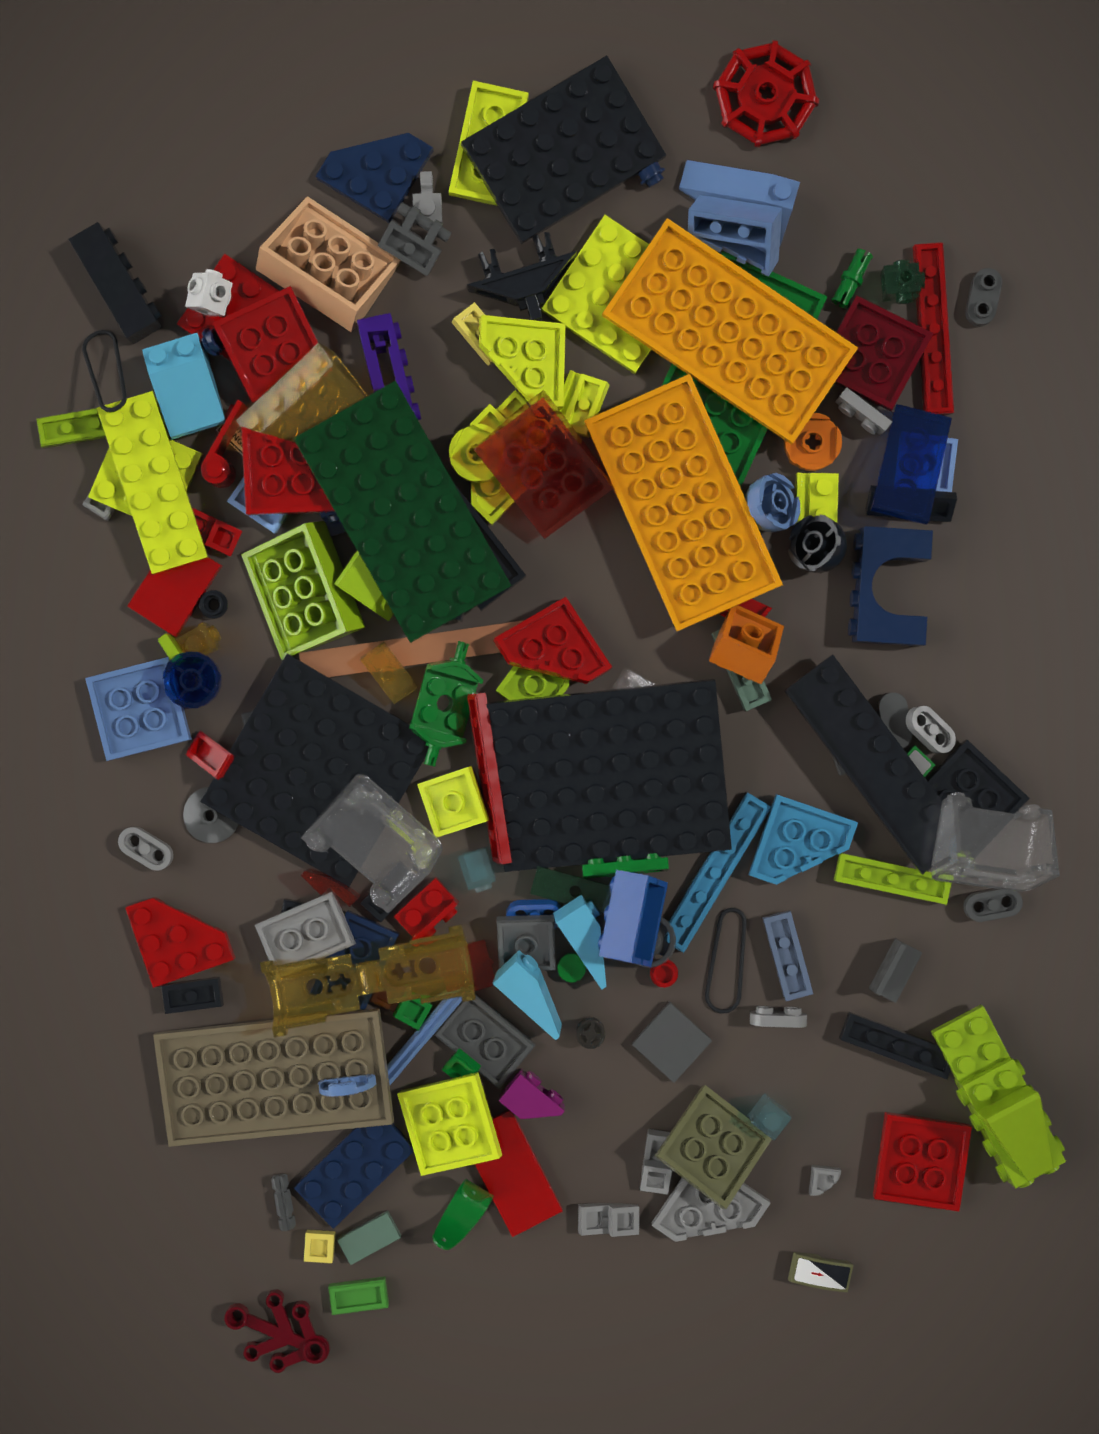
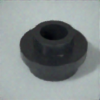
(204, 604)

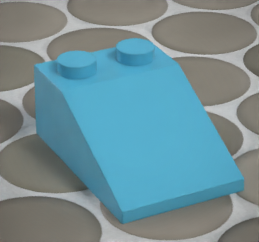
(184, 385)

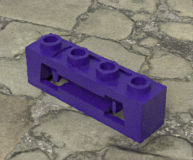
(378, 330)

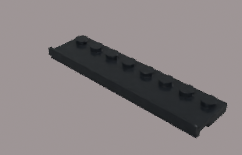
(870, 758)

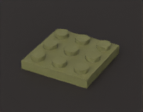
(713, 1147)

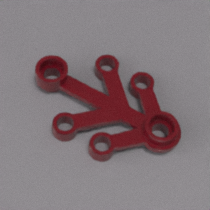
(281, 1333)

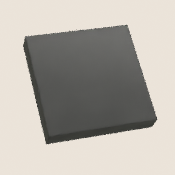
(530, 935)
(671, 1042)

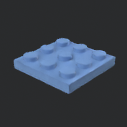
(135, 710)

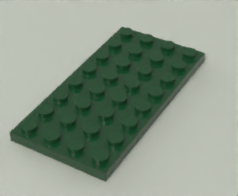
(402, 511)

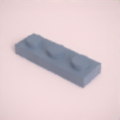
(787, 955)

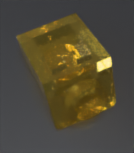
(201, 639)

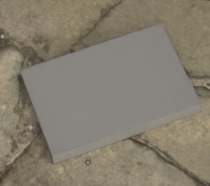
(306, 931)

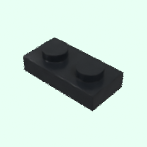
(192, 995)

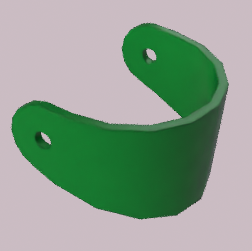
(461, 1215)

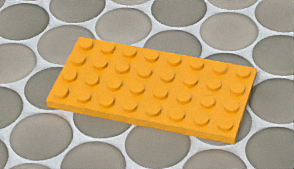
(729, 331)
(683, 502)

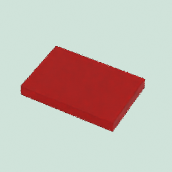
(174, 594)

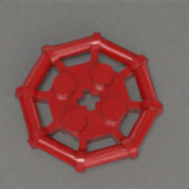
(766, 110)

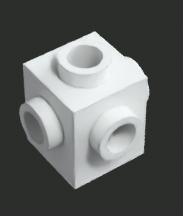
(209, 293)

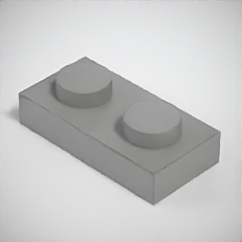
(871, 419)

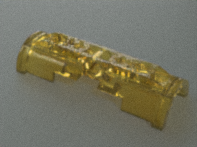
(298, 1007)

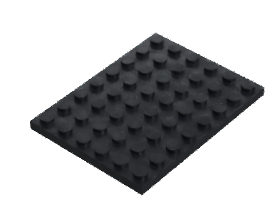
(611, 774)

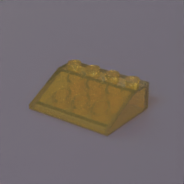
(304, 396)

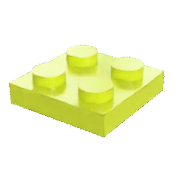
(453, 802)

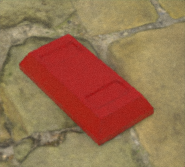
(210, 755)

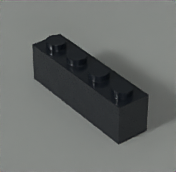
(115, 282)

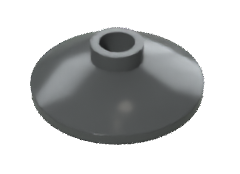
(202, 829)

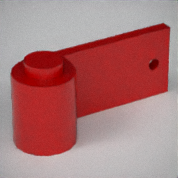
(214, 467)

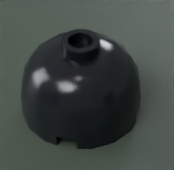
(817, 544)

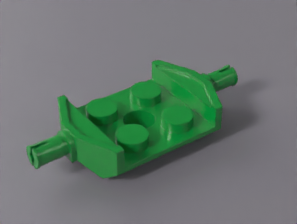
(445, 726)

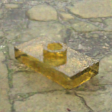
(389, 672)

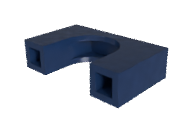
(870, 620)

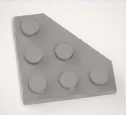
(693, 1214)

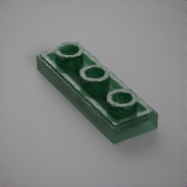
(557, 885)

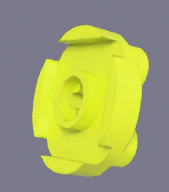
(461, 457)

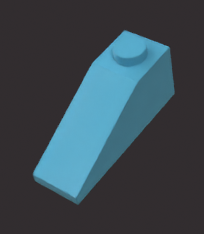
(582, 930)
(525, 986)

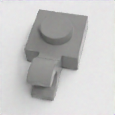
(427, 201)

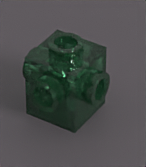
(901, 282)

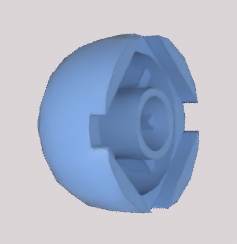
(773, 503)

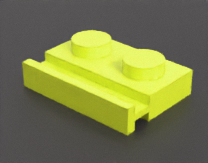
(582, 400)
(817, 494)

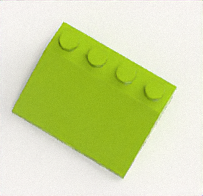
(298, 591)

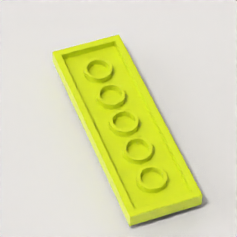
(153, 483)

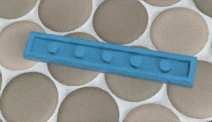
(716, 871)

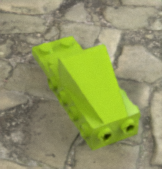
(999, 1099)

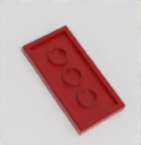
(518, 1179)

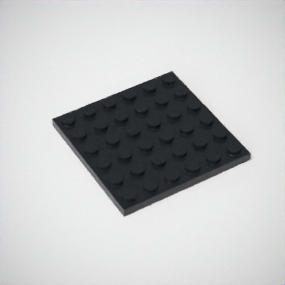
(302, 752)

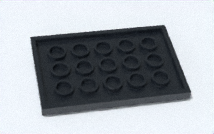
(563, 149)

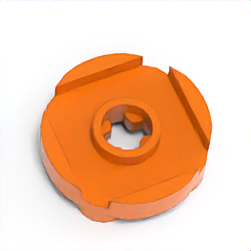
(824, 454)

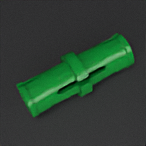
(852, 278)

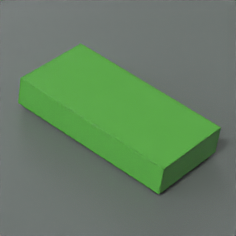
(358, 1295)

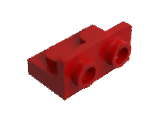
(427, 909)

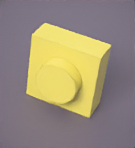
(319, 1246)

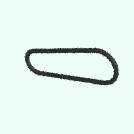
(120, 371)
(741, 964)

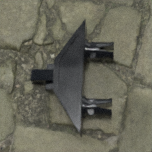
(525, 285)

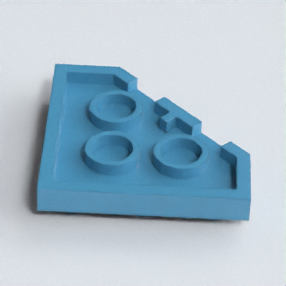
(798, 839)

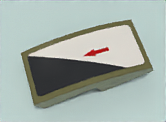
(820, 1272)

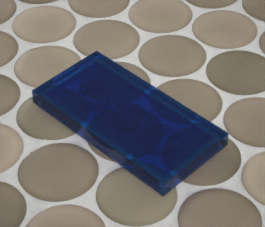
(911, 464)

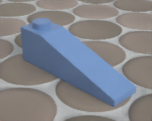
(740, 186)

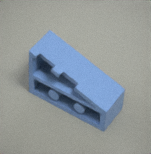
(739, 229)

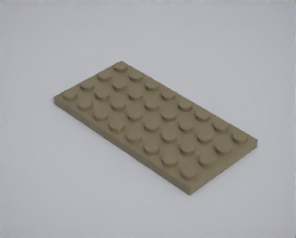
(255, 1085)

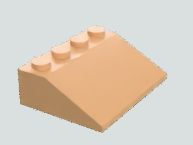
(327, 263)

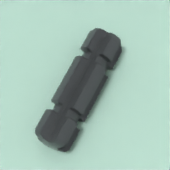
(283, 1202)

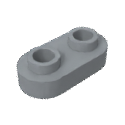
(929, 727)
(146, 849)
(790, 1017)

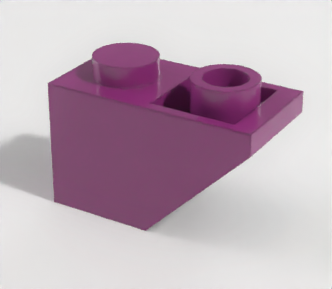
(529, 1099)

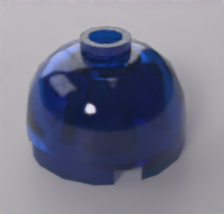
(192, 679)

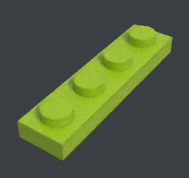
(890, 878)

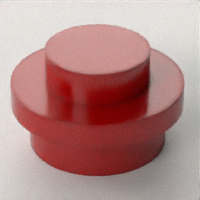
(665, 974)

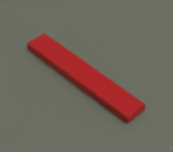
(933, 316)
(489, 777)

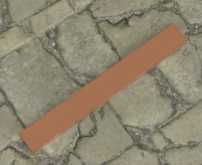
(425, 650)

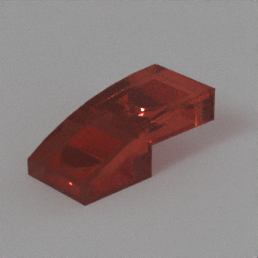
(322, 882)

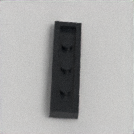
(894, 1044)

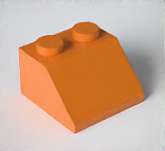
(747, 644)

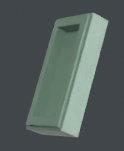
(369, 1237)

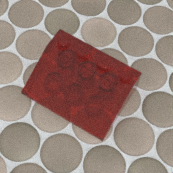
(544, 465)

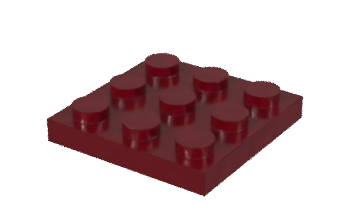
(885, 353)

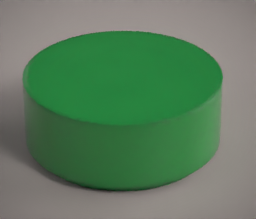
(571, 967)

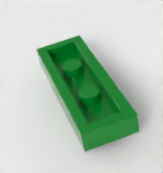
(597, 868)

